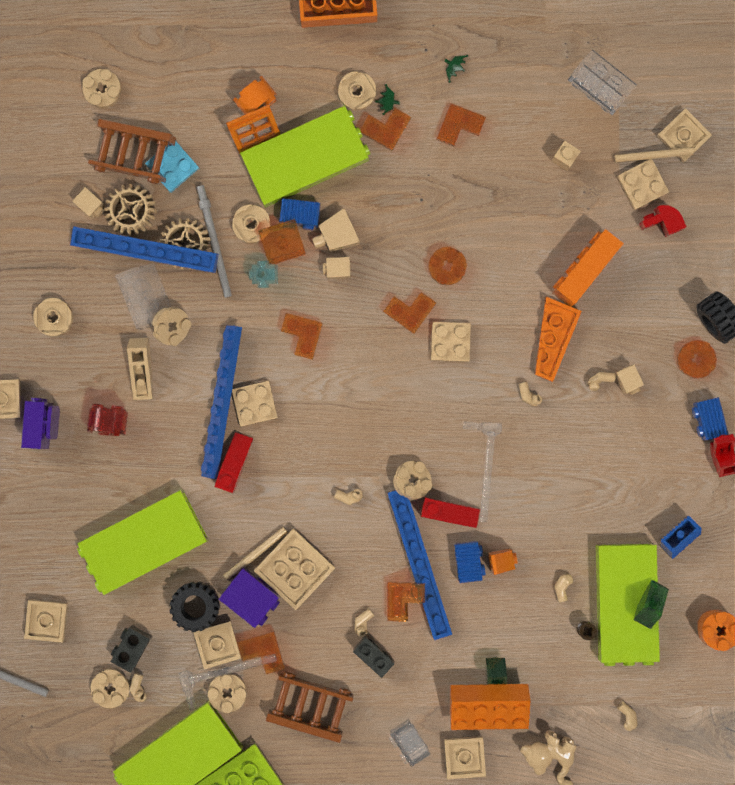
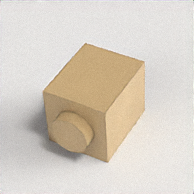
(566, 155)
(89, 203)
(337, 268)
(629, 380)

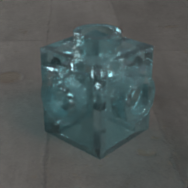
(270, 276)

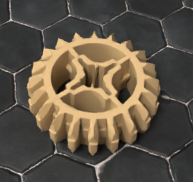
(122, 214)
(185, 234)

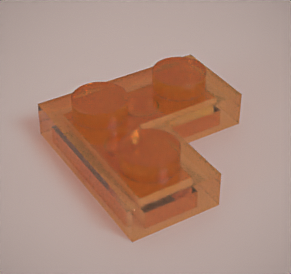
(457, 119)
(388, 133)
(411, 316)
(306, 330)
(399, 596)
(262, 646)

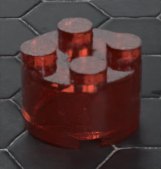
(107, 421)

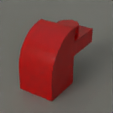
(668, 218)
(723, 454)

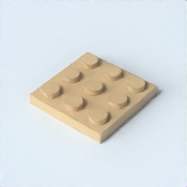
(294, 569)

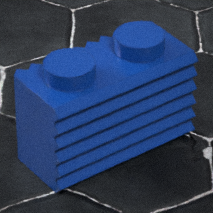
(304, 213)
(710, 419)
(680, 537)
(468, 561)

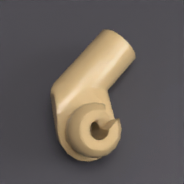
(600, 377)
(529, 397)
(349, 498)
(561, 585)
(361, 622)
(136, 689)
(631, 717)

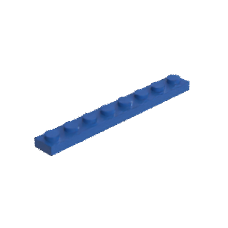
(144, 249)
(221, 402)
(420, 564)

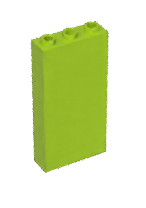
(305, 156)
(142, 542)
(621, 579)
(182, 752)

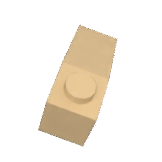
(140, 368)

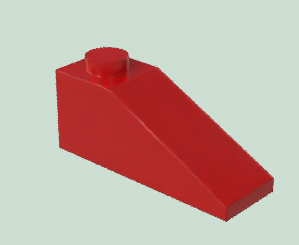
(233, 463)
(450, 512)

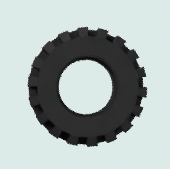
(718, 316)
(187, 621)

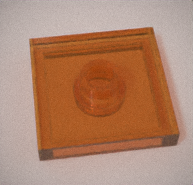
(282, 242)

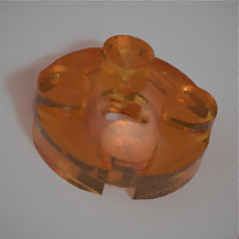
(437, 261)
(690, 368)

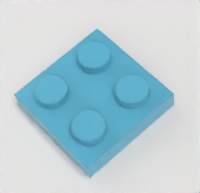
(175, 166)

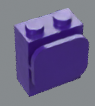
(39, 424)
(250, 598)

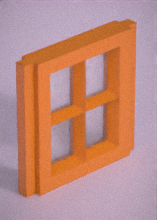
(253, 128)

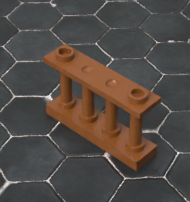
(127, 132)
(295, 720)

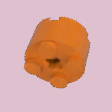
(256, 96)
(708, 630)

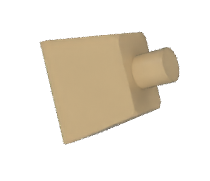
(336, 233)

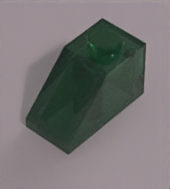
(651, 604)
(495, 671)

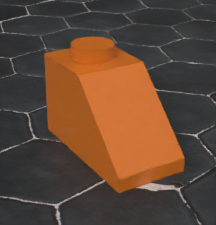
(502, 561)

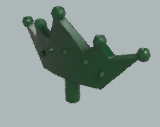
(454, 66)
(387, 101)

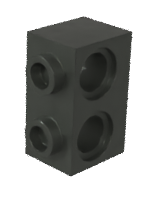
(134, 650)
(373, 656)

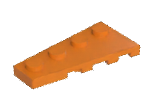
(556, 331)

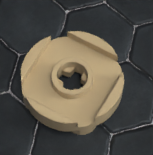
(92, 82)
(346, 91)
(241, 219)
(45, 309)
(178, 332)
(420, 473)
(119, 682)
(238, 693)

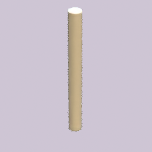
(654, 154)
(254, 554)

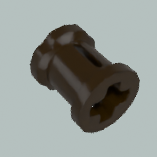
(592, 630)

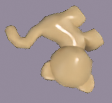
(541, 755)

